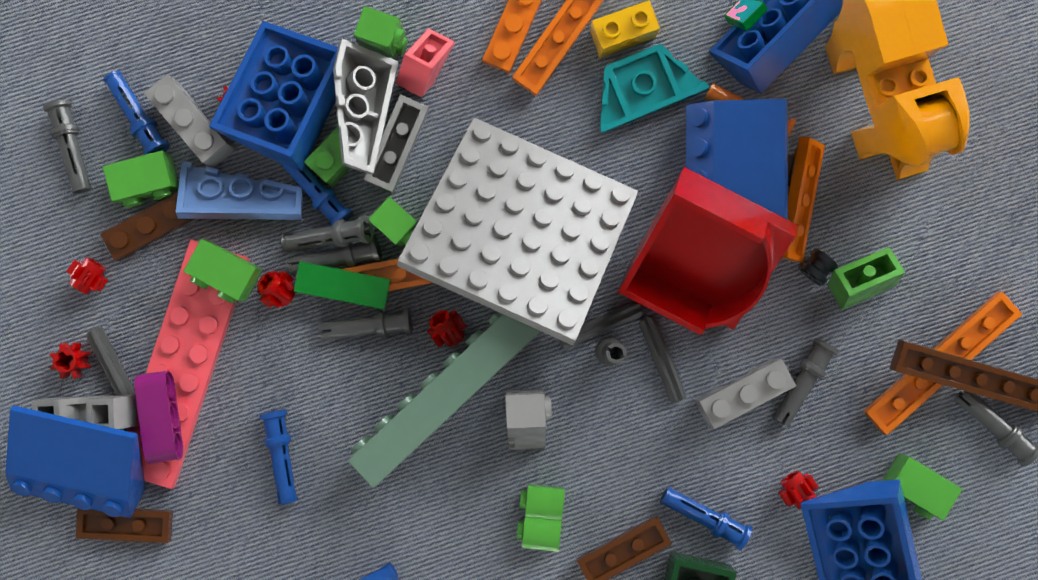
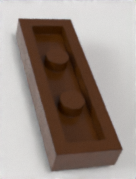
(143, 228)
(143, 526)
(624, 550)

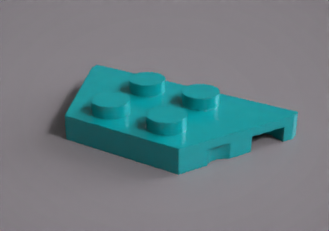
(644, 86)

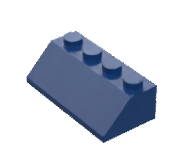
(774, 40)

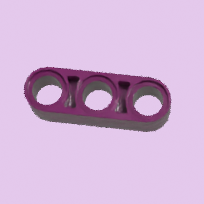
(158, 417)

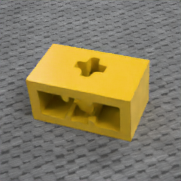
(624, 29)

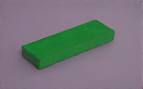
(342, 285)

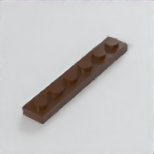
(965, 374)

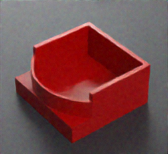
(706, 255)

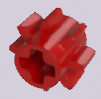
(87, 275)
(276, 289)
(446, 328)
(74, 368)
(797, 488)

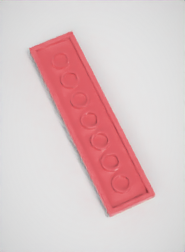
(189, 350)

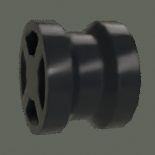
(818, 267)

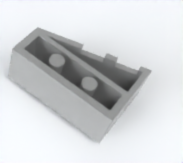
(527, 418)

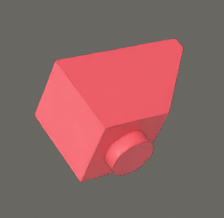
(424, 62)

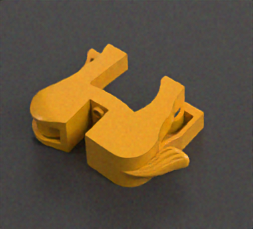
(908, 108)

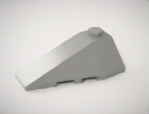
(362, 100)

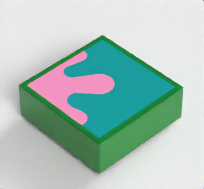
(745, 13)

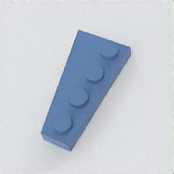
(226, 196)

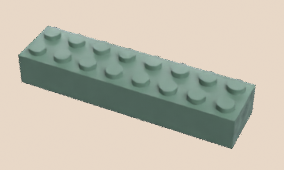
(440, 397)

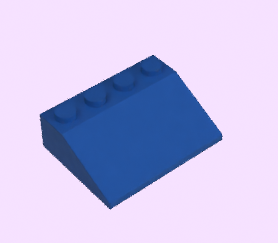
(279, 95)
(742, 148)
(74, 462)
(862, 533)

